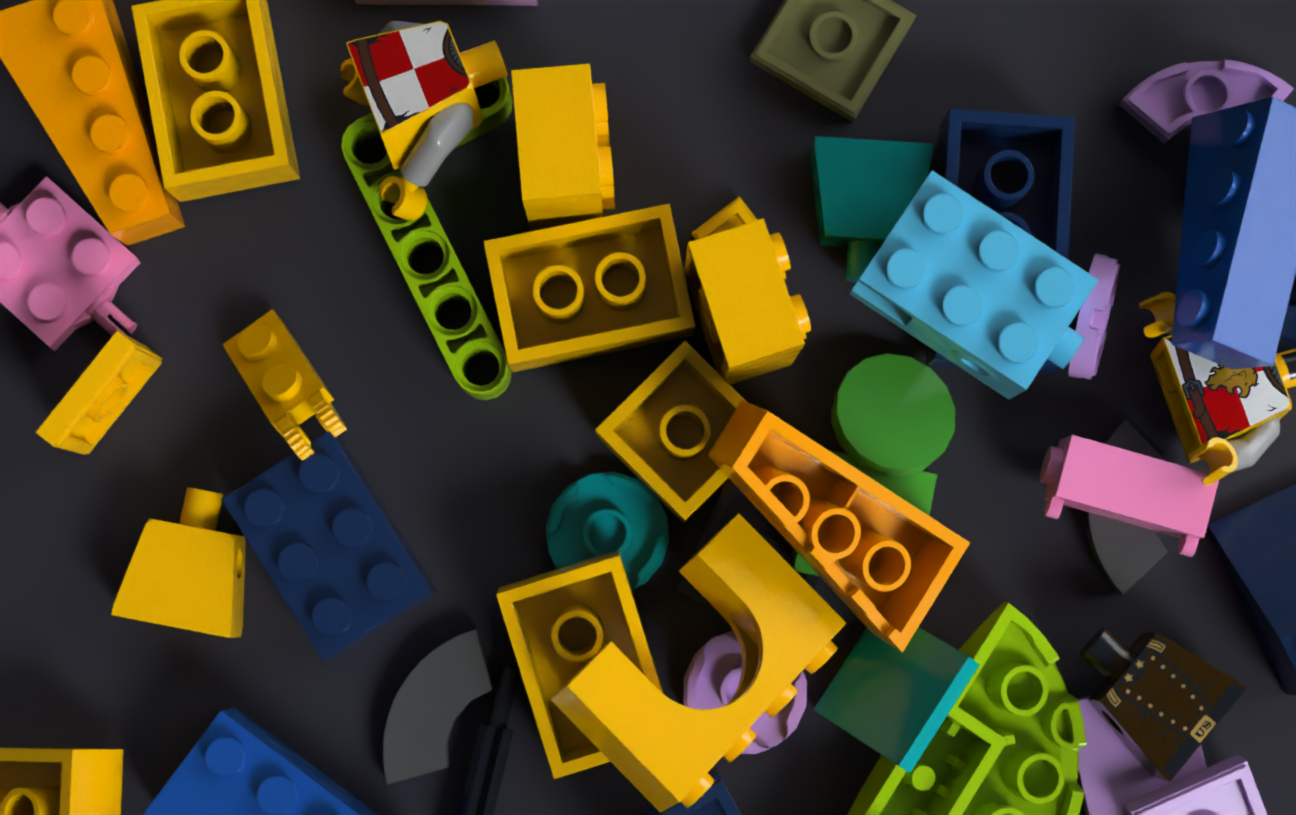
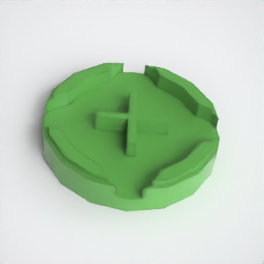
(893, 415)

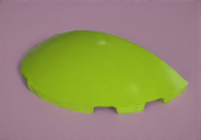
(1004, 742)

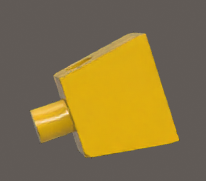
(187, 572)

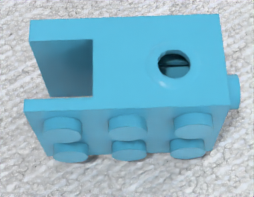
(976, 288)

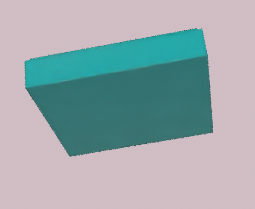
(897, 697)

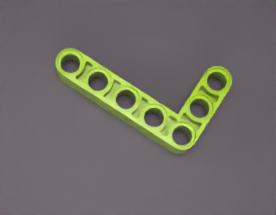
(448, 281)

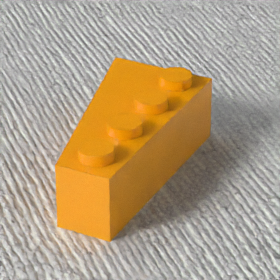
(90, 102)
(850, 529)

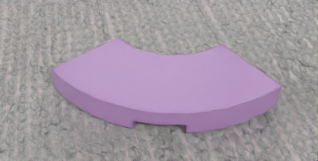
(1186, 90)

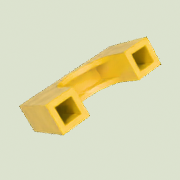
(672, 746)

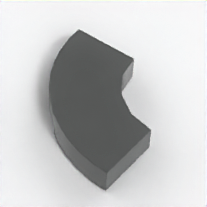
(1123, 549)
(430, 703)

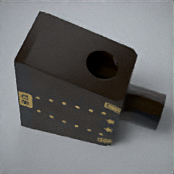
(1158, 697)

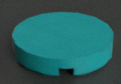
(619, 513)

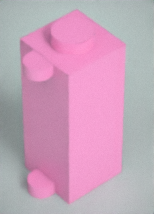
(1128, 489)

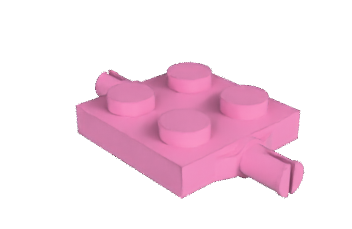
(60, 266)

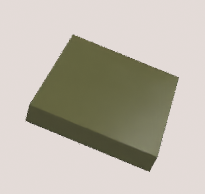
(833, 48)

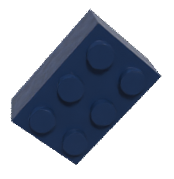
(329, 546)

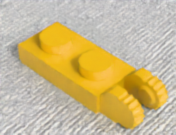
(283, 381)

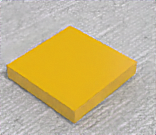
(100, 395)

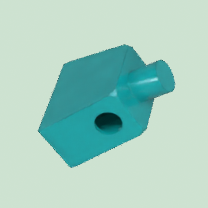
(863, 192)

